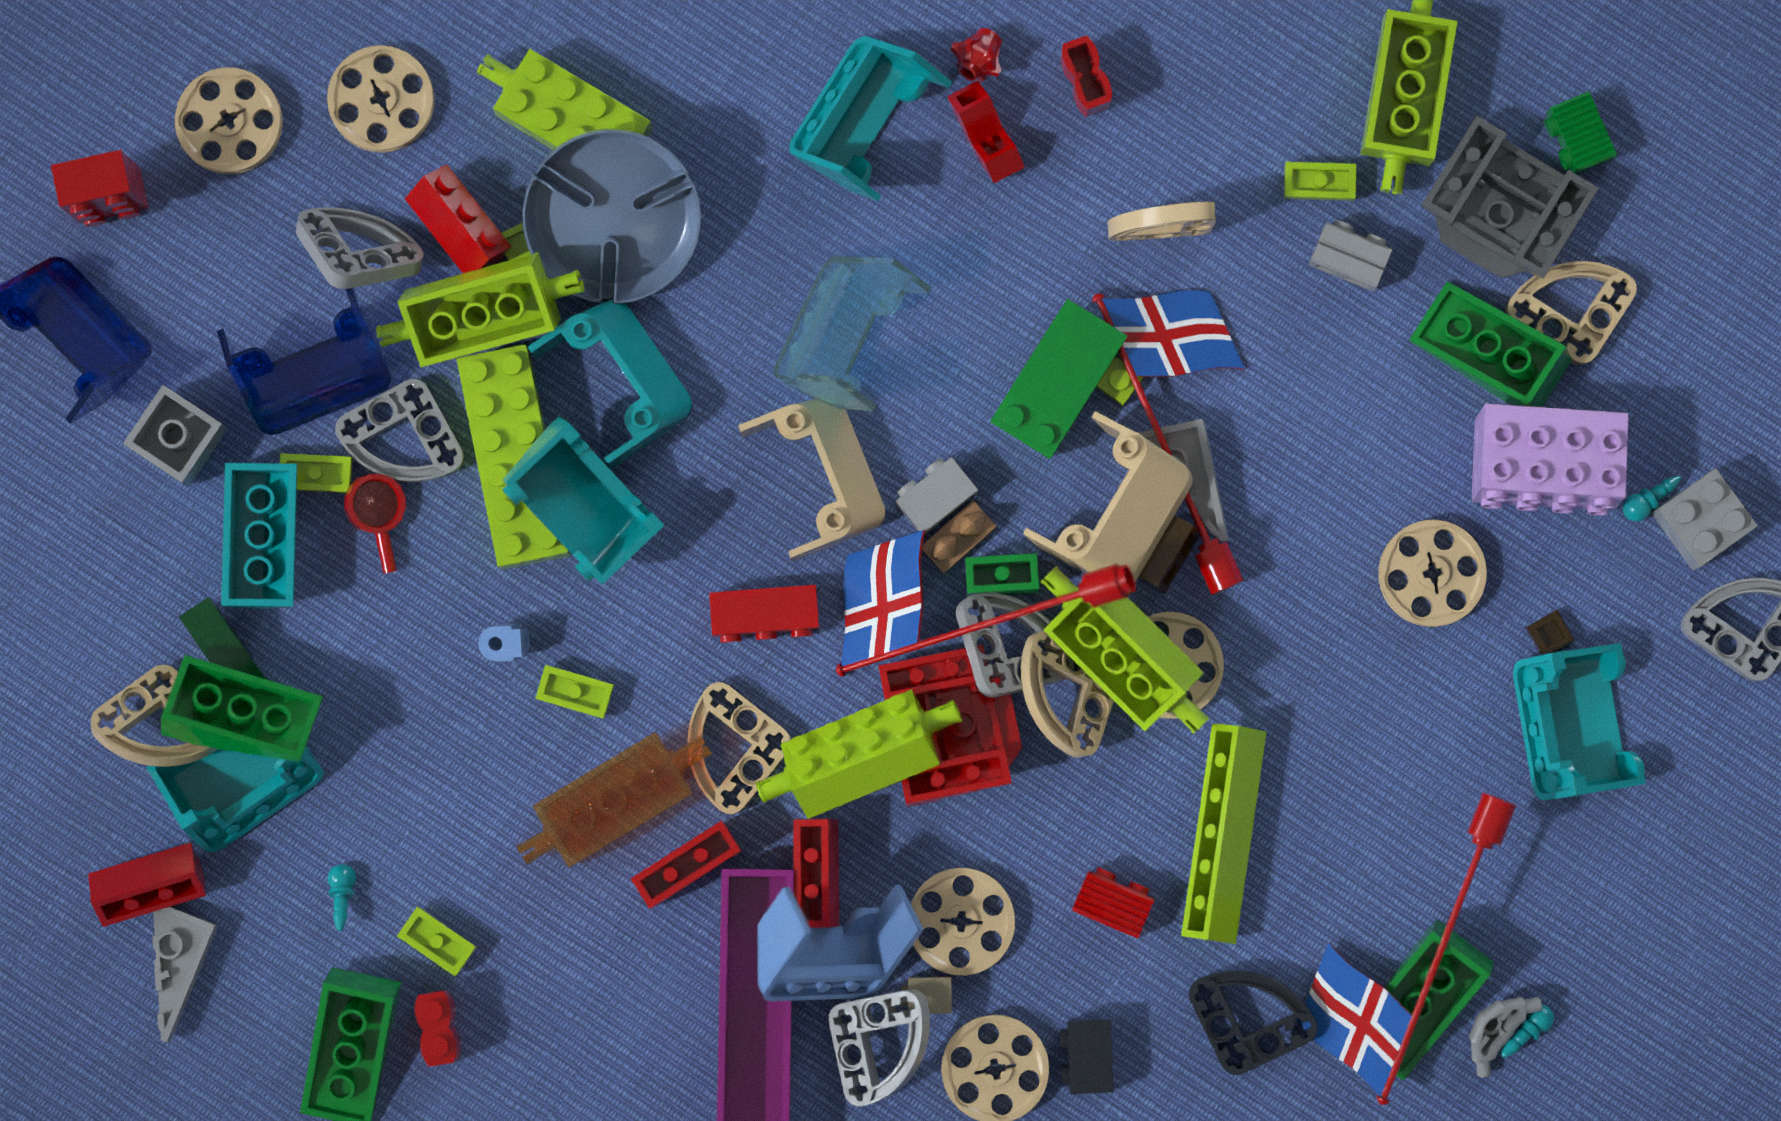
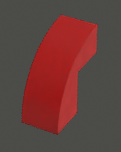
(985, 132)

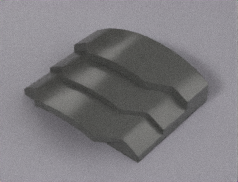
(1505, 204)

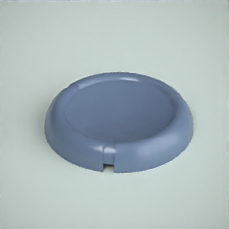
(613, 212)

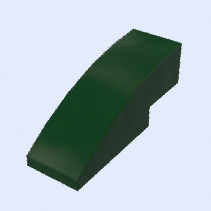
(218, 639)

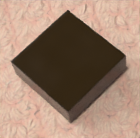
(1550, 633)

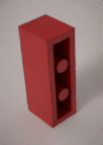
(457, 220)
(764, 613)
(686, 865)
(817, 870)
(146, 884)

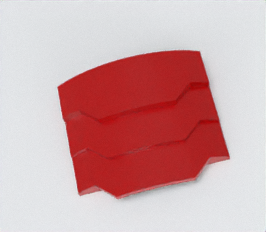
(970, 752)

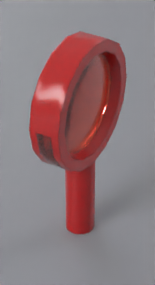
(376, 506)

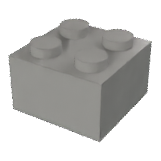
(175, 436)
(1704, 519)

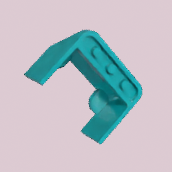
(856, 107)
(662, 395)

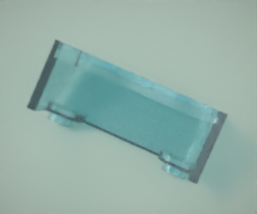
(836, 323)

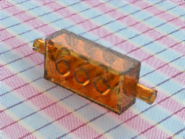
(613, 799)

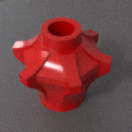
(978, 55)

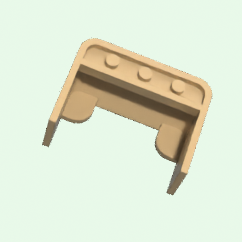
(858, 499)
(1136, 512)

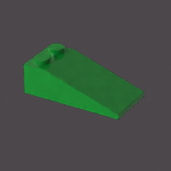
(1491, 348)
(1058, 378)
(238, 711)
(1455, 983)
(349, 1045)

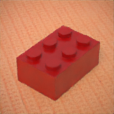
(100, 188)

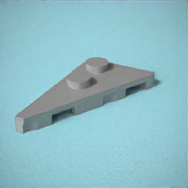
(1191, 447)
(180, 950)

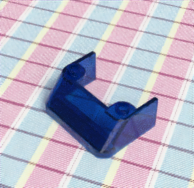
(79, 324)
(313, 379)

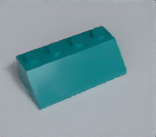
(259, 535)

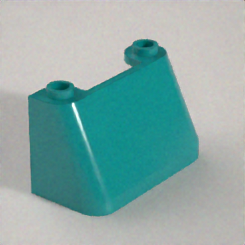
(580, 501)
(1573, 722)
(232, 792)

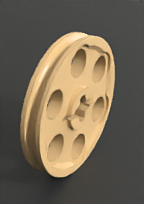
(364, 94)
(212, 112)
(1446, 560)
(1209, 652)
(973, 907)
(1008, 1082)

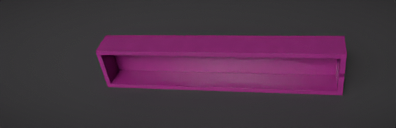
(751, 1030)

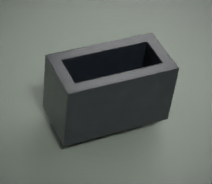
(1089, 1056)

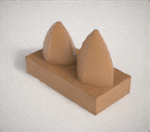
(958, 537)

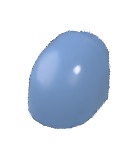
(504, 642)

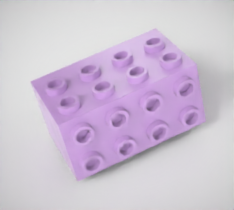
(1549, 459)

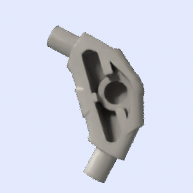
(1495, 1027)

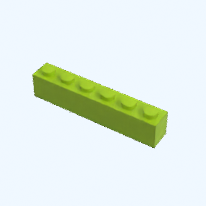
(1224, 833)

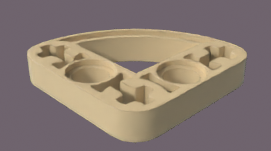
(1163, 222)
(1584, 329)
(1040, 709)
(756, 737)
(132, 750)

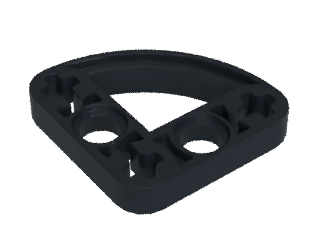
(1249, 1043)

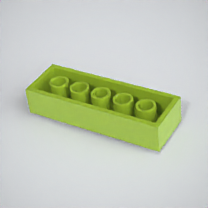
(503, 425)

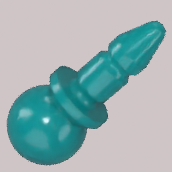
(1638, 506)
(341, 880)
(1531, 1028)

